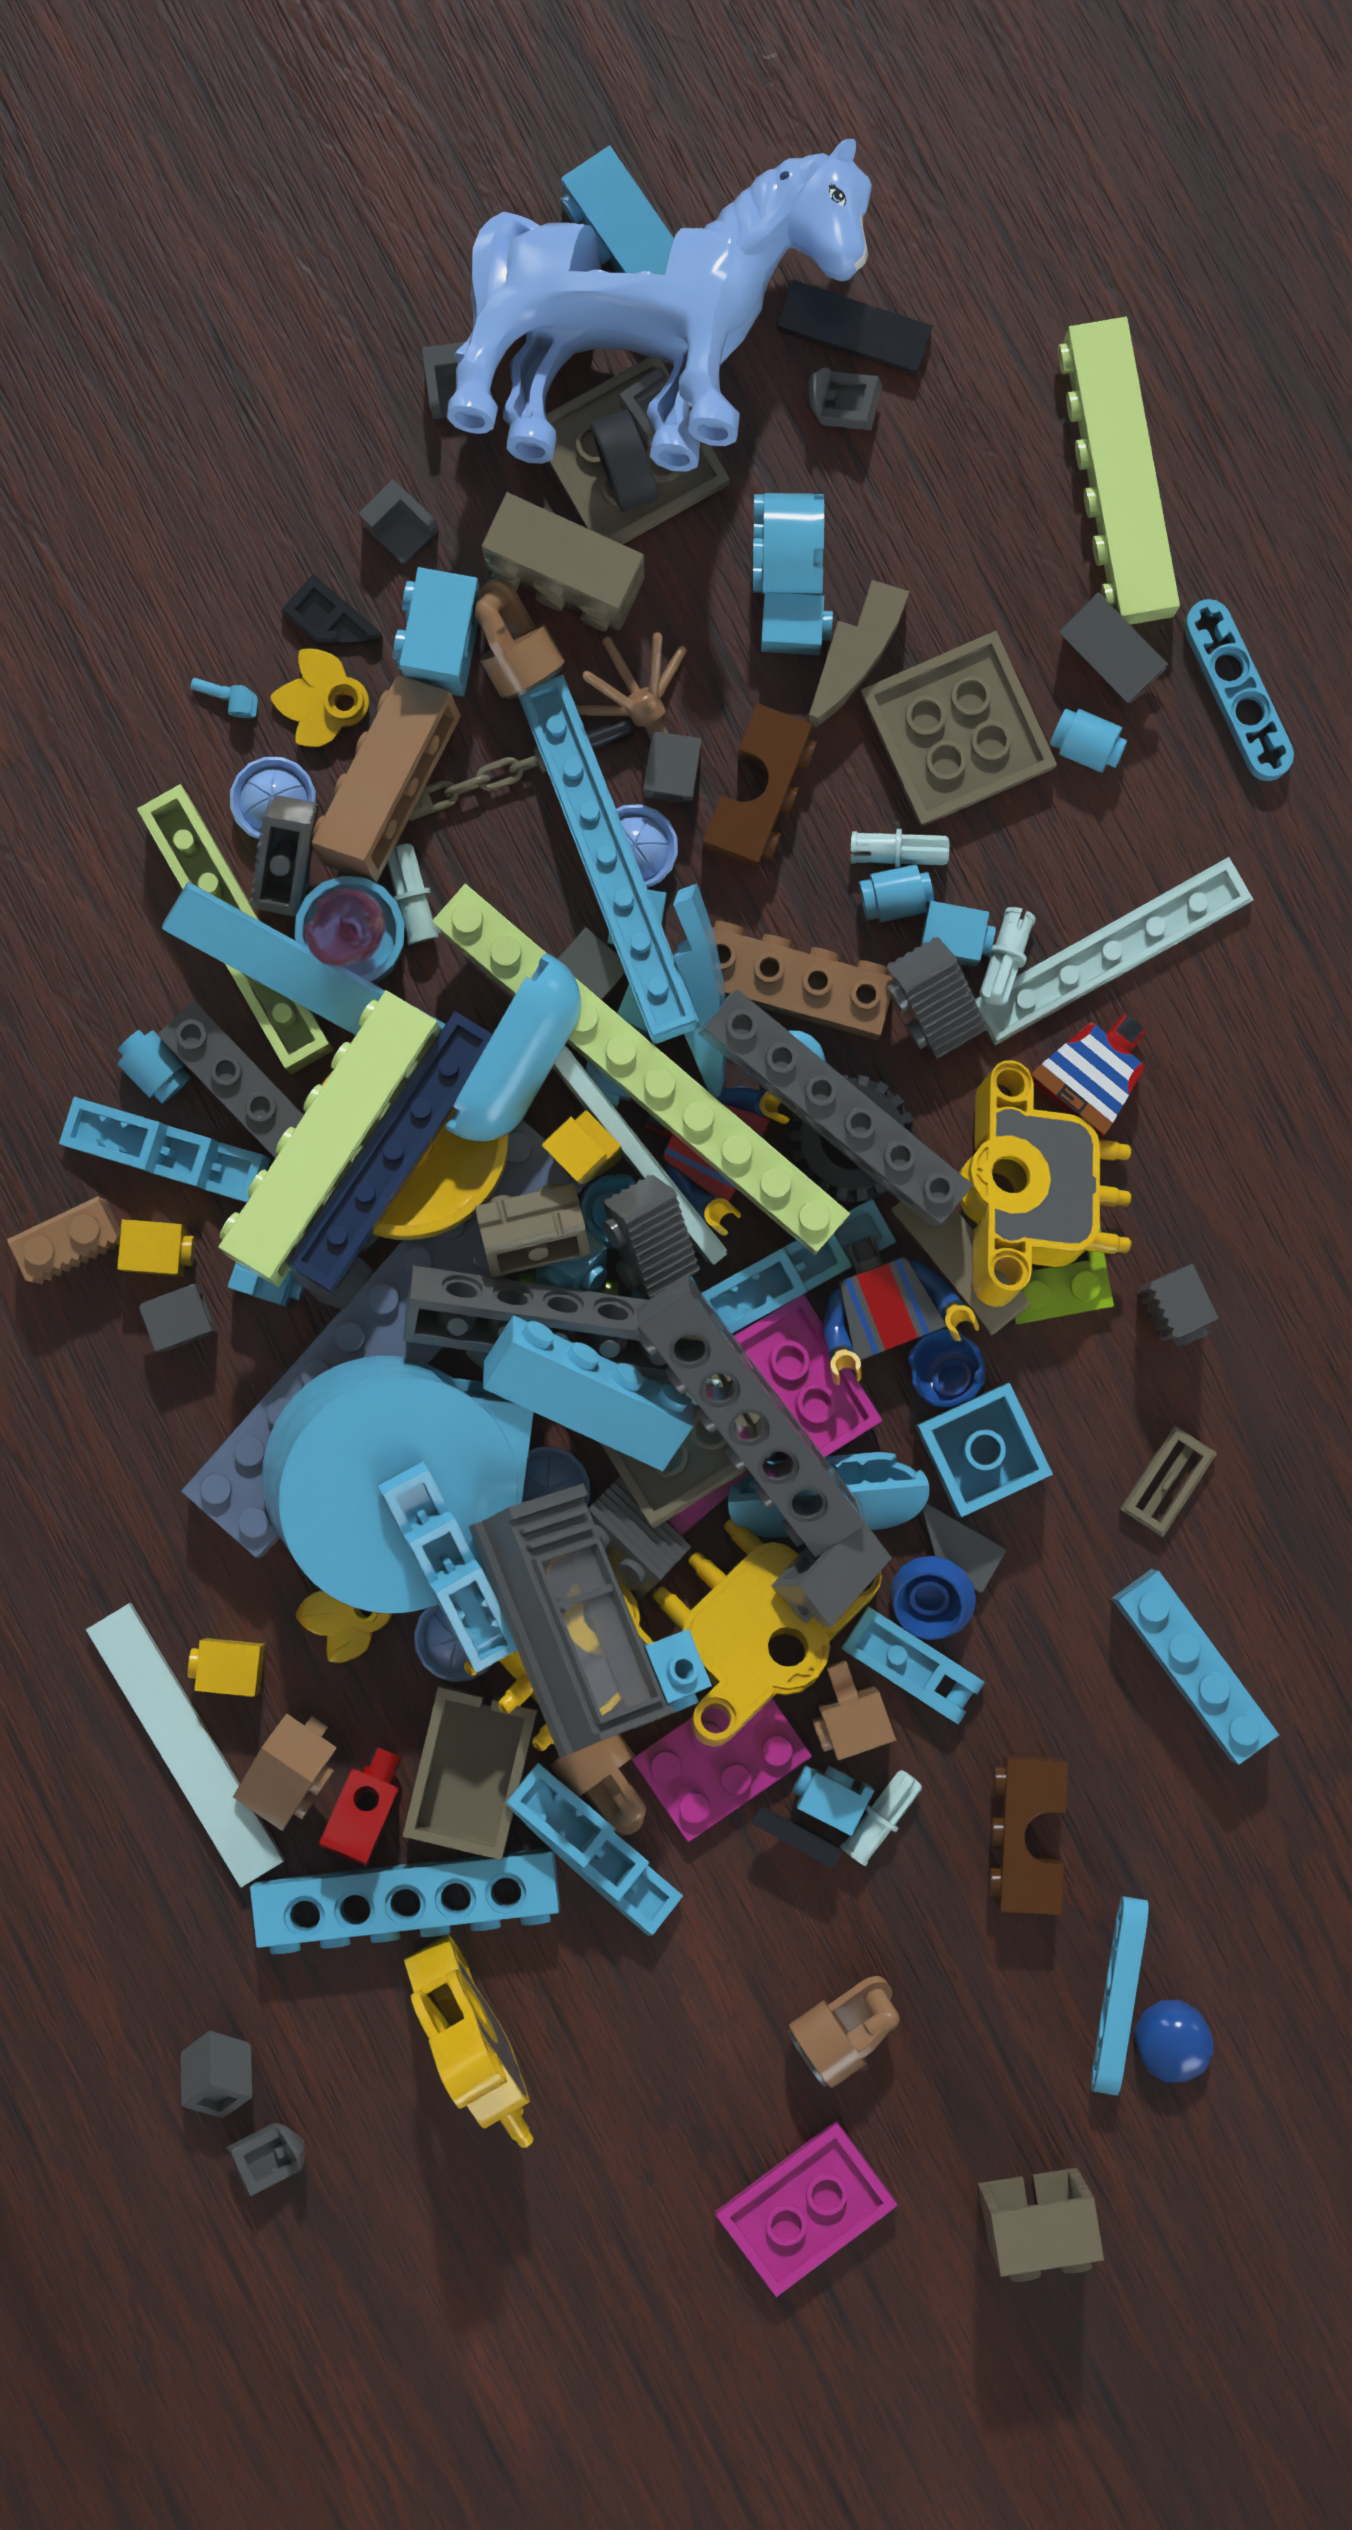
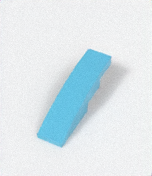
(702, 974)
(161, 1149)
(793, 1270)
(448, 1566)
(593, 1849)

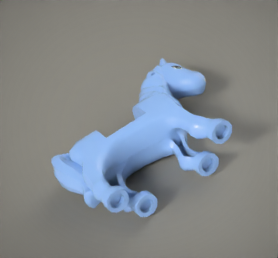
(692, 317)

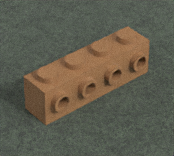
(385, 778)
(804, 984)

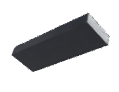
(854, 328)

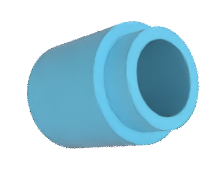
(1088, 740)
(896, 894)
(152, 1065)

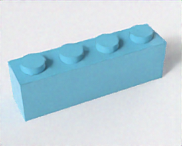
(621, 216)
(588, 1392)
(1195, 1666)

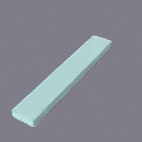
(1116, 949)
(634, 1150)
(184, 1744)

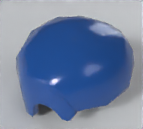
(946, 1369)
(1174, 2041)

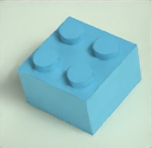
(438, 629)
(983, 1450)

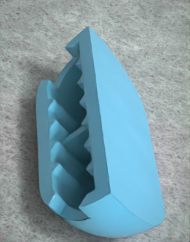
(518, 1054)
(885, 1489)

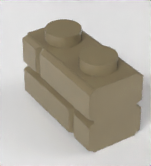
(532, 1229)

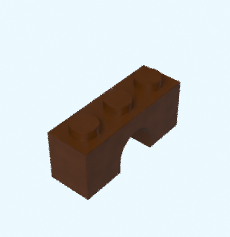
(777, 747)
(1026, 1790)

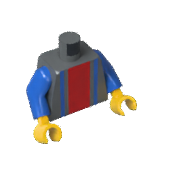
(886, 1307)

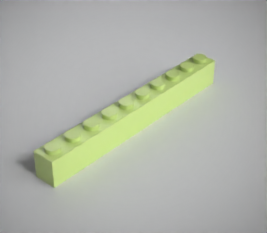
(652, 1079)

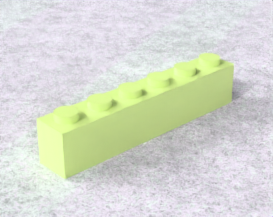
(1119, 470)
(198, 860)
(328, 1137)

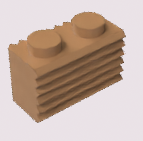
(66, 1240)

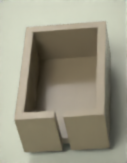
(563, 563)
(469, 1772)
(1045, 2235)

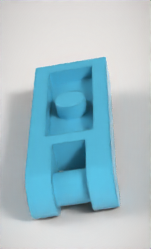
(910, 1663)

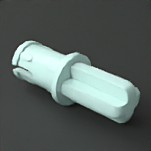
(899, 848)
(411, 894)
(1007, 956)
(882, 1817)

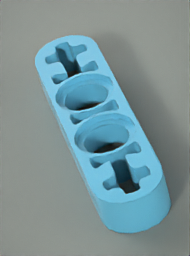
(1246, 687)
(1119, 1995)

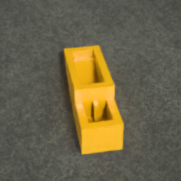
(584, 1148)

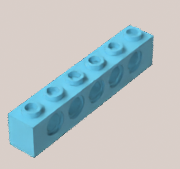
(275, 1899)

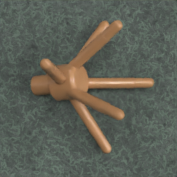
(643, 704)

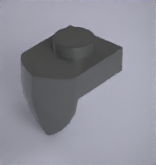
(844, 398)
(267, 2157)

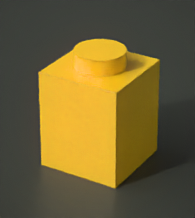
(155, 1248)
(227, 1667)

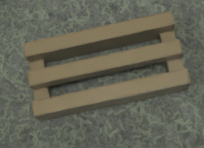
(1151, 1470)

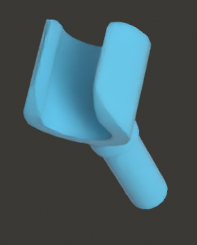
(241, 699)

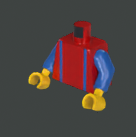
(695, 1178)

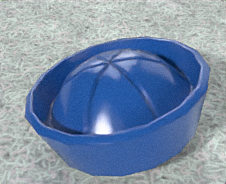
(932, 1597)

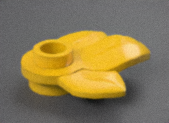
(314, 698)
(345, 1626)

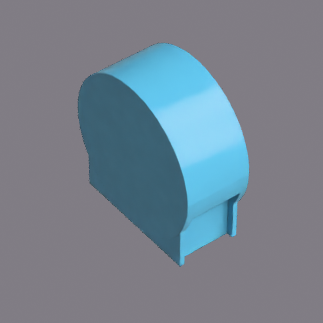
(359, 1431)

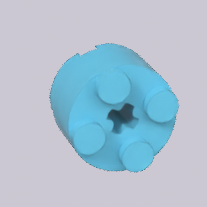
(788, 543)

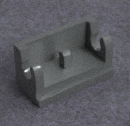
(1113, 648)
(833, 1580)

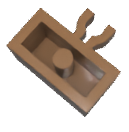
(852, 1720)
(287, 1772)

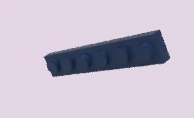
(390, 1155)

